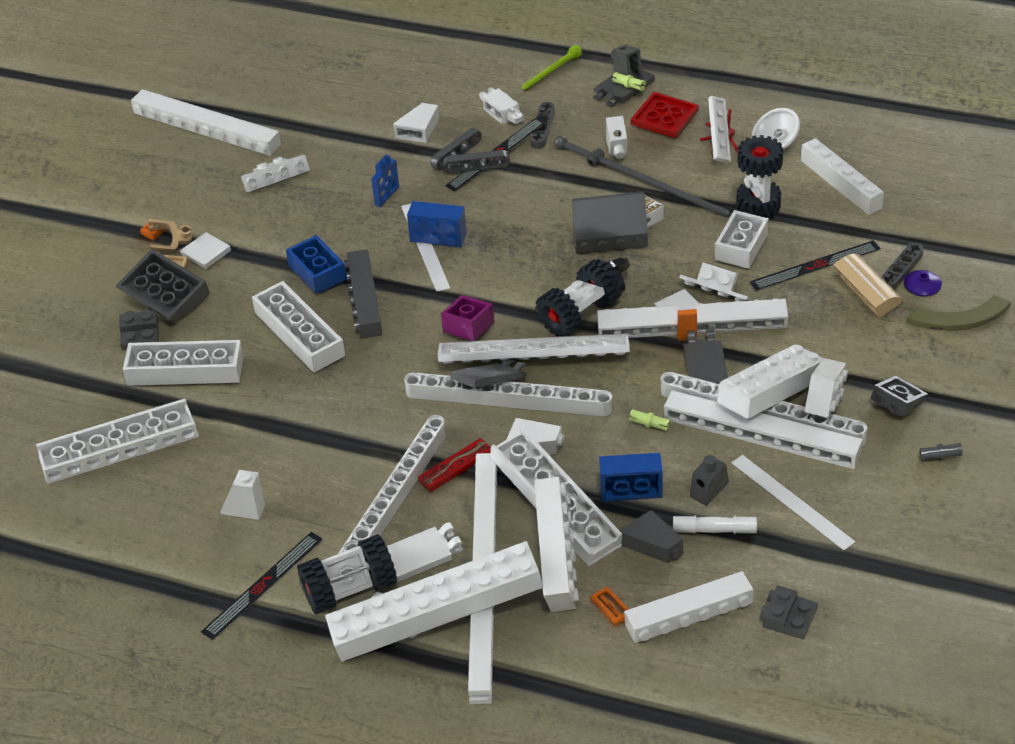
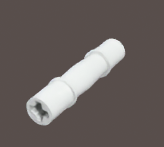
(695, 524)

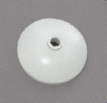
(778, 124)

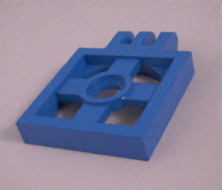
(382, 169)

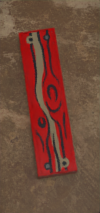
(453, 465)

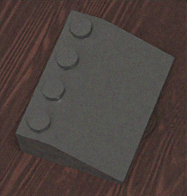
(610, 222)
(164, 285)

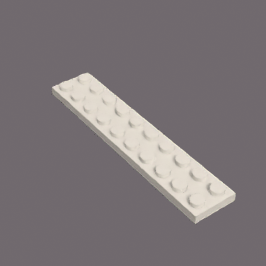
(533, 347)

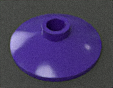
(922, 283)

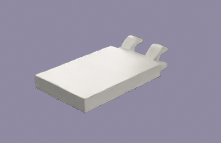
(424, 551)

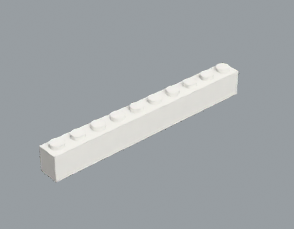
(206, 122)
(716, 316)
(764, 430)

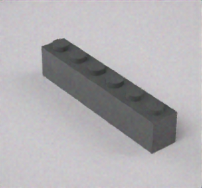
(364, 294)

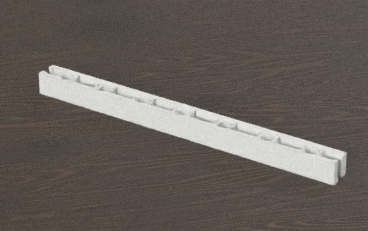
(483, 544)

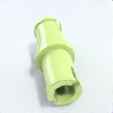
(629, 81)
(649, 420)

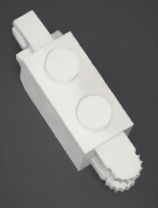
(501, 106)

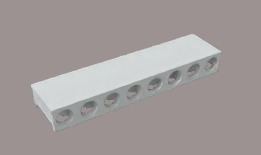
(116, 441)
(524, 465)

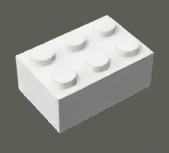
(741, 239)
(826, 387)

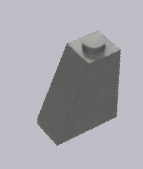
(652, 537)

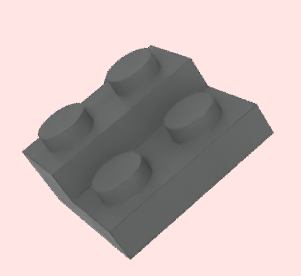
(138, 327)
(897, 396)
(788, 612)

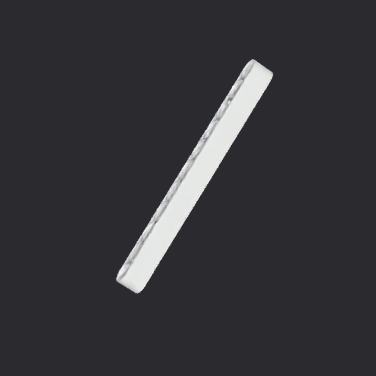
(511, 395)
(785, 410)
(399, 482)

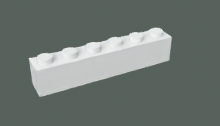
(842, 176)
(688, 607)

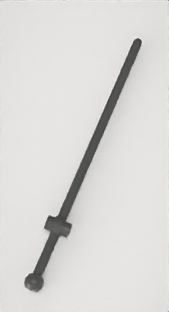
(597, 157)

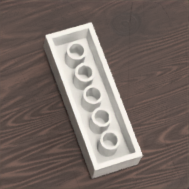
(298, 326)
(183, 362)
(768, 381)
(555, 544)

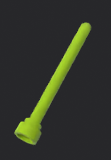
(573, 53)

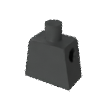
(627, 61)
(708, 480)

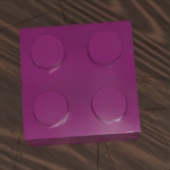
(467, 318)

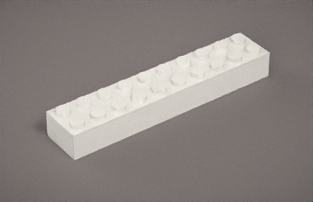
(434, 601)

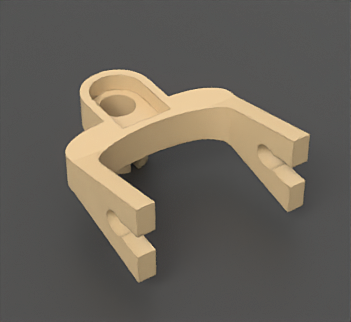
(180, 236)

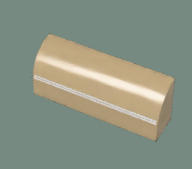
(867, 284)

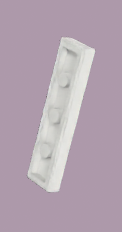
(719, 129)

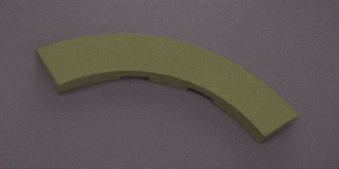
(960, 320)

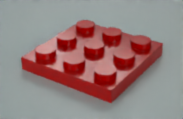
(664, 114)

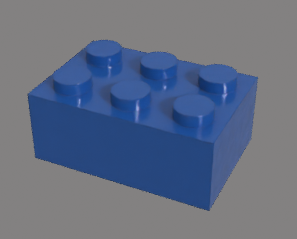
(436, 224)
(316, 264)
(631, 477)

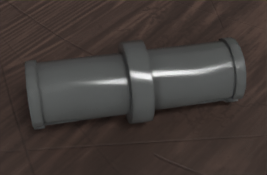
(941, 451)

